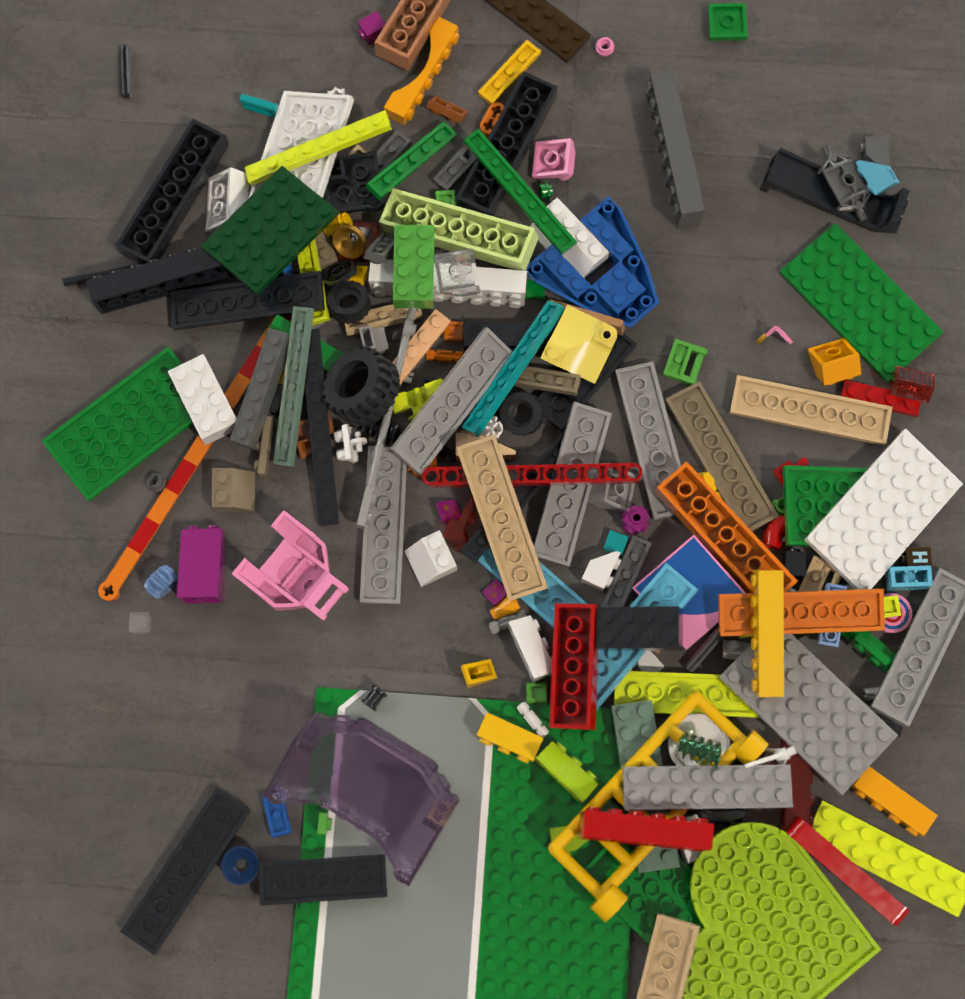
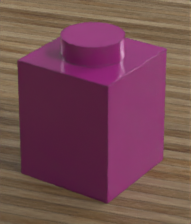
(370, 27)

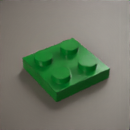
(727, 22)

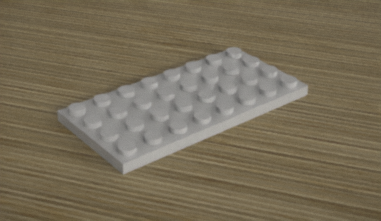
(816, 715)

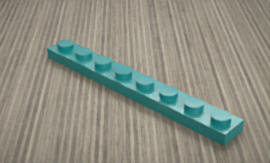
(513, 368)

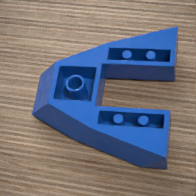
(623, 291)

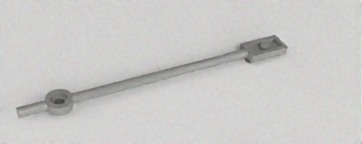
(369, 497)

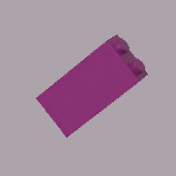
(202, 565)

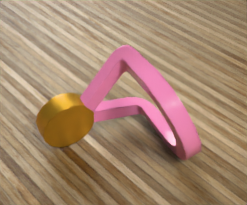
(775, 328)

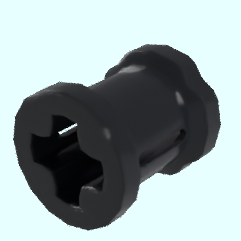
(374, 698)

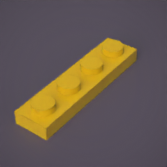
(509, 72)

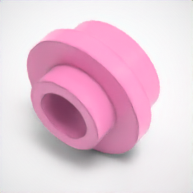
(604, 42)

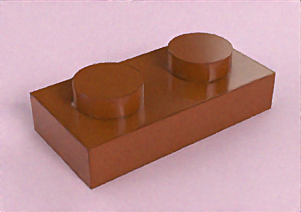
(442, 107)

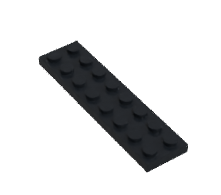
(238, 303)
(185, 871)

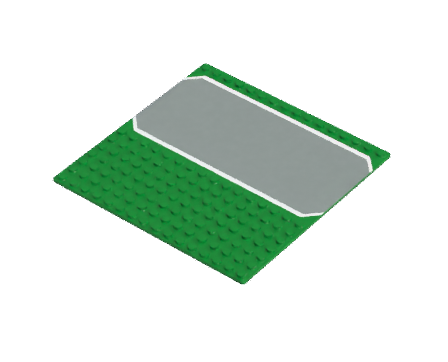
(489, 900)

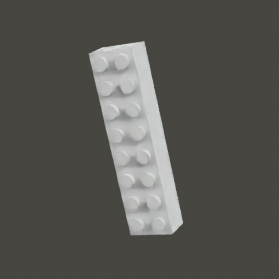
(496, 285)

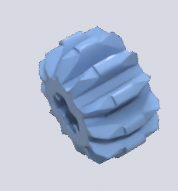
(161, 582)

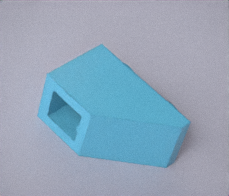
(878, 176)

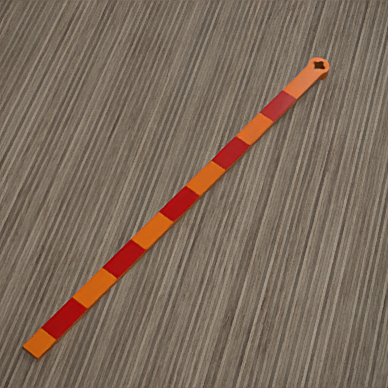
(176, 485)

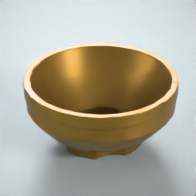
(345, 245)

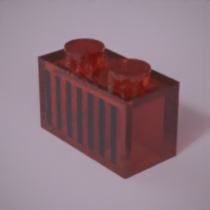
(912, 384)

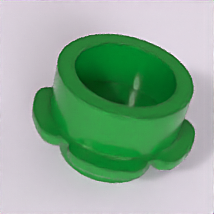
(545, 190)

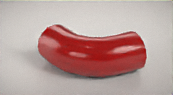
(774, 533)

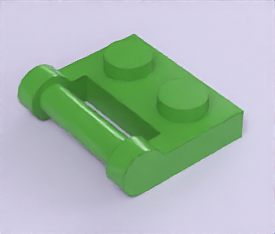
(678, 361)

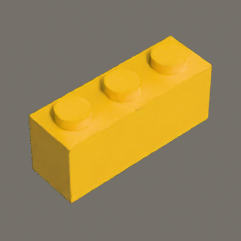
(509, 738)

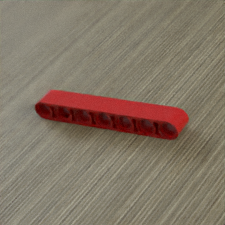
(847, 871)

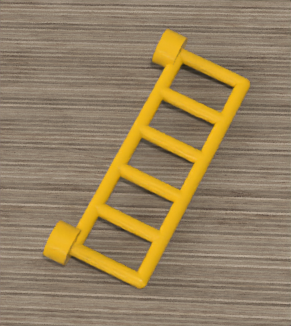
(609, 896)

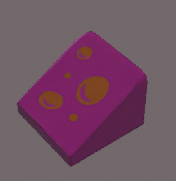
(448, 510)
(494, 592)

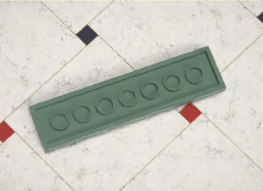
(632, 728)

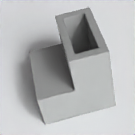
(374, 338)

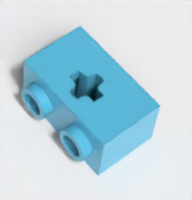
(908, 578)

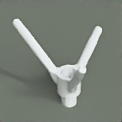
(780, 755)

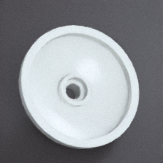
(701, 726)

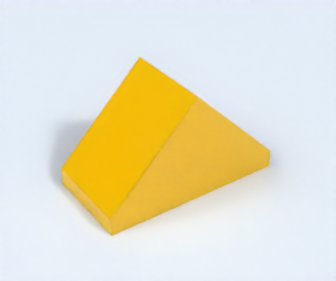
(478, 673)

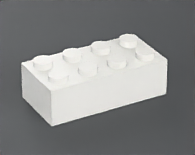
(204, 399)

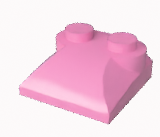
(554, 159)

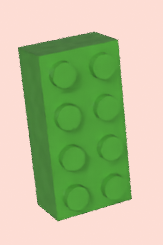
(413, 266)

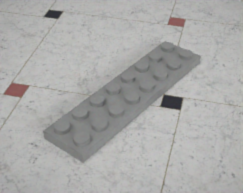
(451, 401)
(649, 430)
(567, 503)
(385, 535)
(921, 649)
(707, 787)

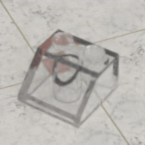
(457, 273)

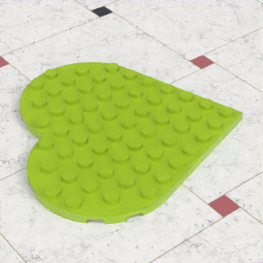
(769, 921)

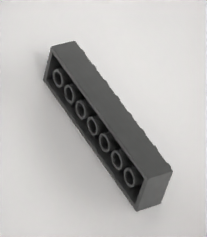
(674, 149)

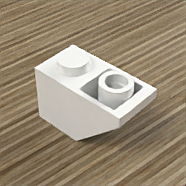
(599, 571)

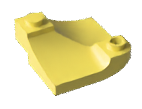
(580, 344)

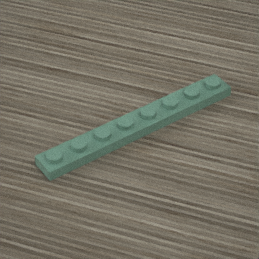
(293, 386)

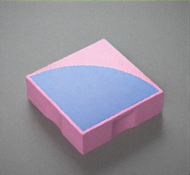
(710, 579)

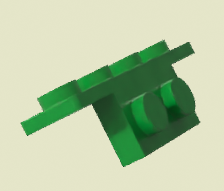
(871, 647)

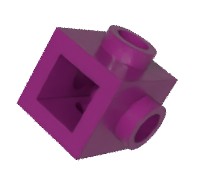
(635, 527)

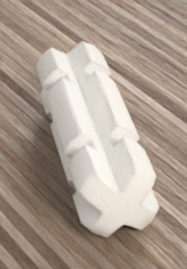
(532, 719)

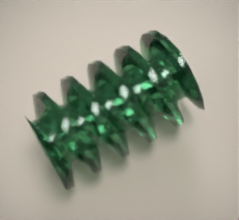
(699, 749)

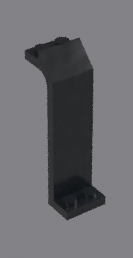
(800, 179)

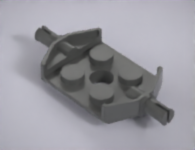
(850, 196)

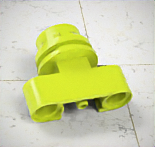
(415, 398)

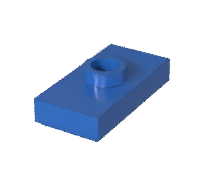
(277, 818)

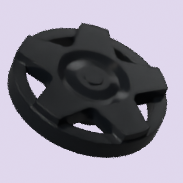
(340, 273)

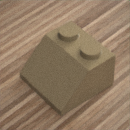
(233, 490)

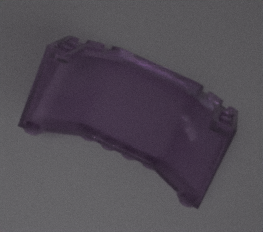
(369, 783)

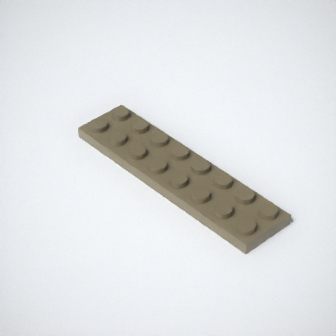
(721, 456)

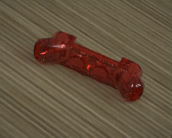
(456, 530)

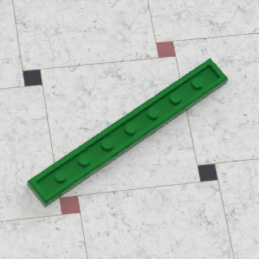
(520, 191)

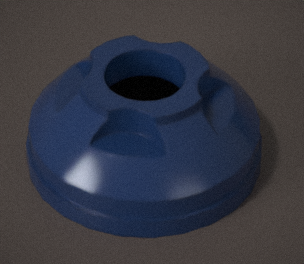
(229, 865)

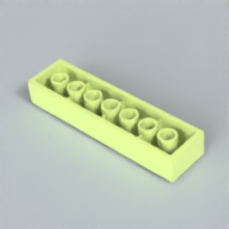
(461, 229)

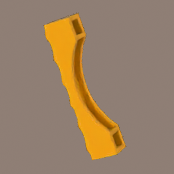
(403, 101)

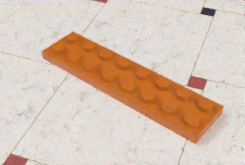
(809, 612)

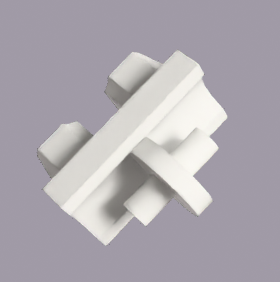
(352, 443)

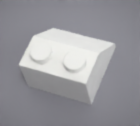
(430, 558)

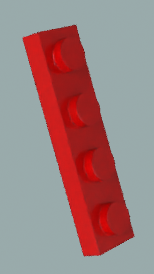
(880, 396)

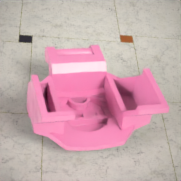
(295, 572)

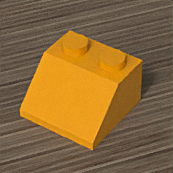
(835, 361)

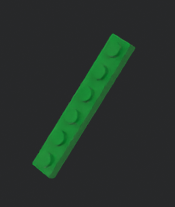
(411, 160)

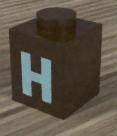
(916, 557)

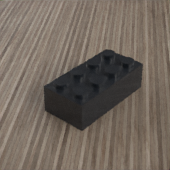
(639, 628)

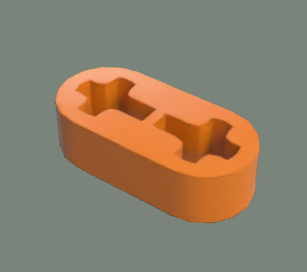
(489, 118)

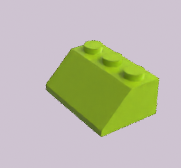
(567, 771)

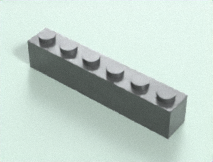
(261, 390)

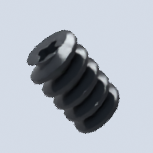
(374, 428)

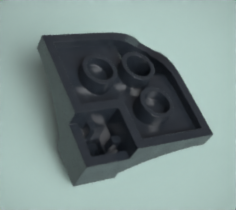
(348, 182)

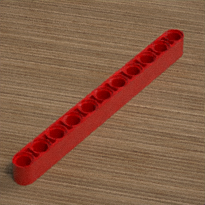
(542, 470)

